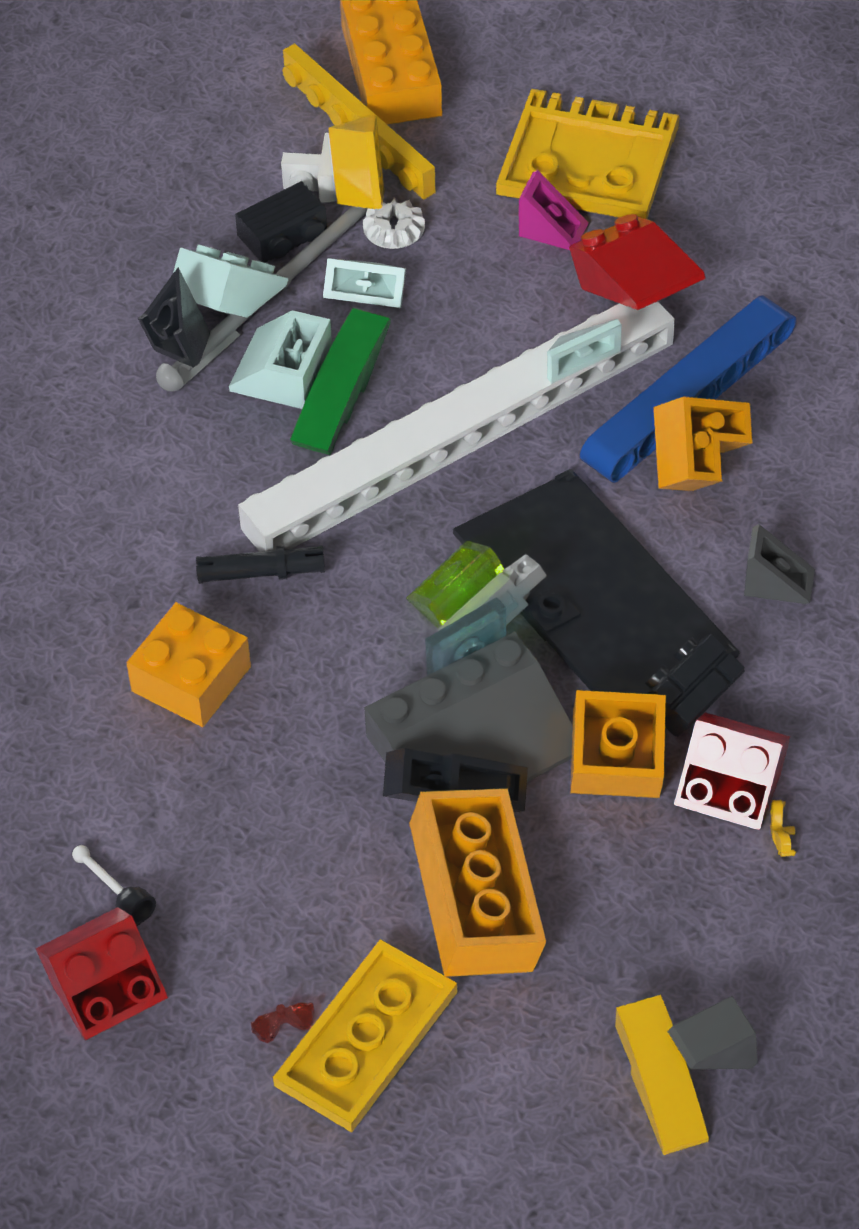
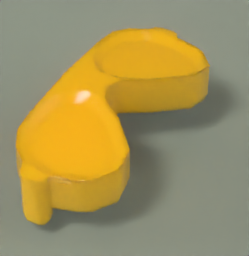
(779, 833)

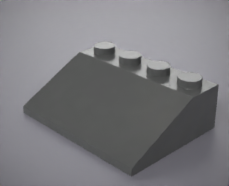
(478, 707)

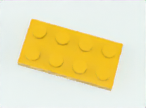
(365, 1035)

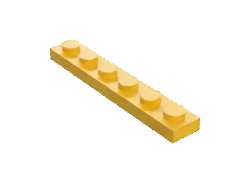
(342, 106)

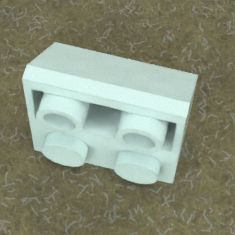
(228, 281)
(284, 359)

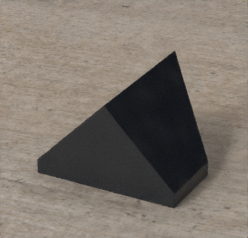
(176, 323)

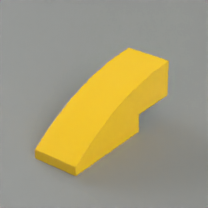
(661, 1075)

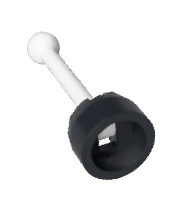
(131, 899)

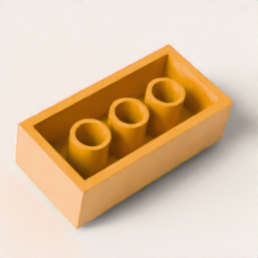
(392, 59)
(476, 882)

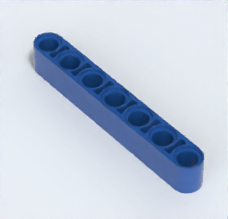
(701, 374)

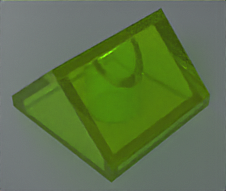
(455, 582)

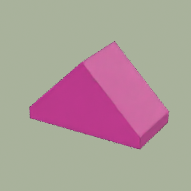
(548, 215)

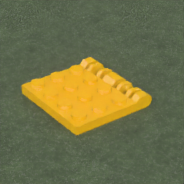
(589, 157)

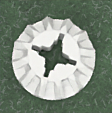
(406, 232)

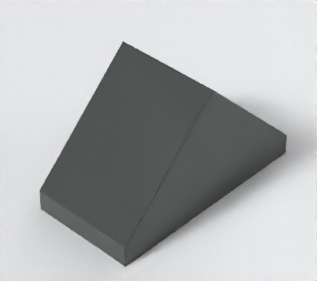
(776, 570)
(717, 1038)

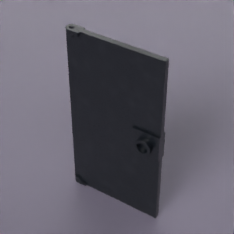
(603, 593)

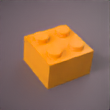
(189, 664)
(618, 744)

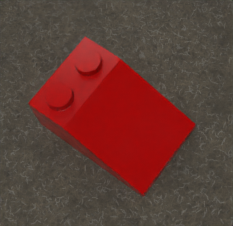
(633, 263)

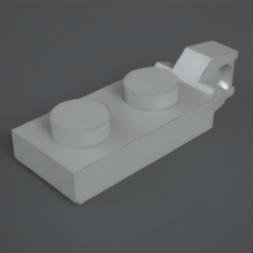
(509, 586)

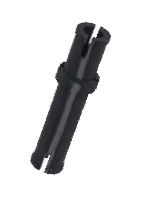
(260, 564)

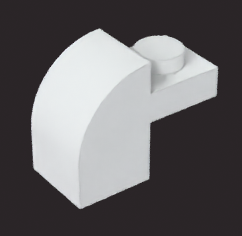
(313, 170)

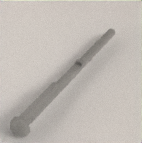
(176, 376)

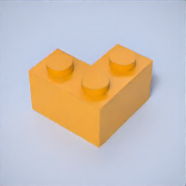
(693, 435)

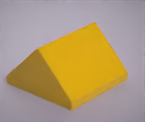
(357, 163)

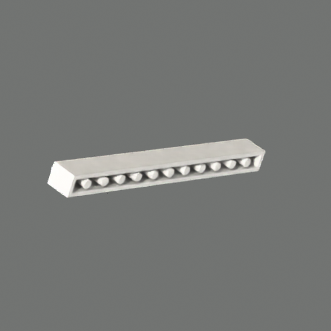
(440, 434)

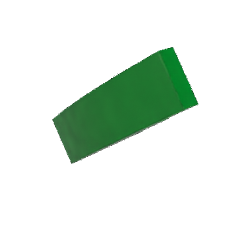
(340, 381)

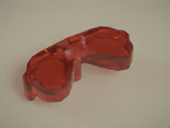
(297, 1015)

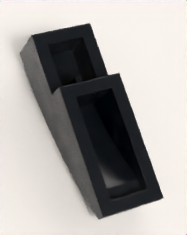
(418, 771)

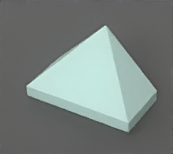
(364, 282)
(582, 349)

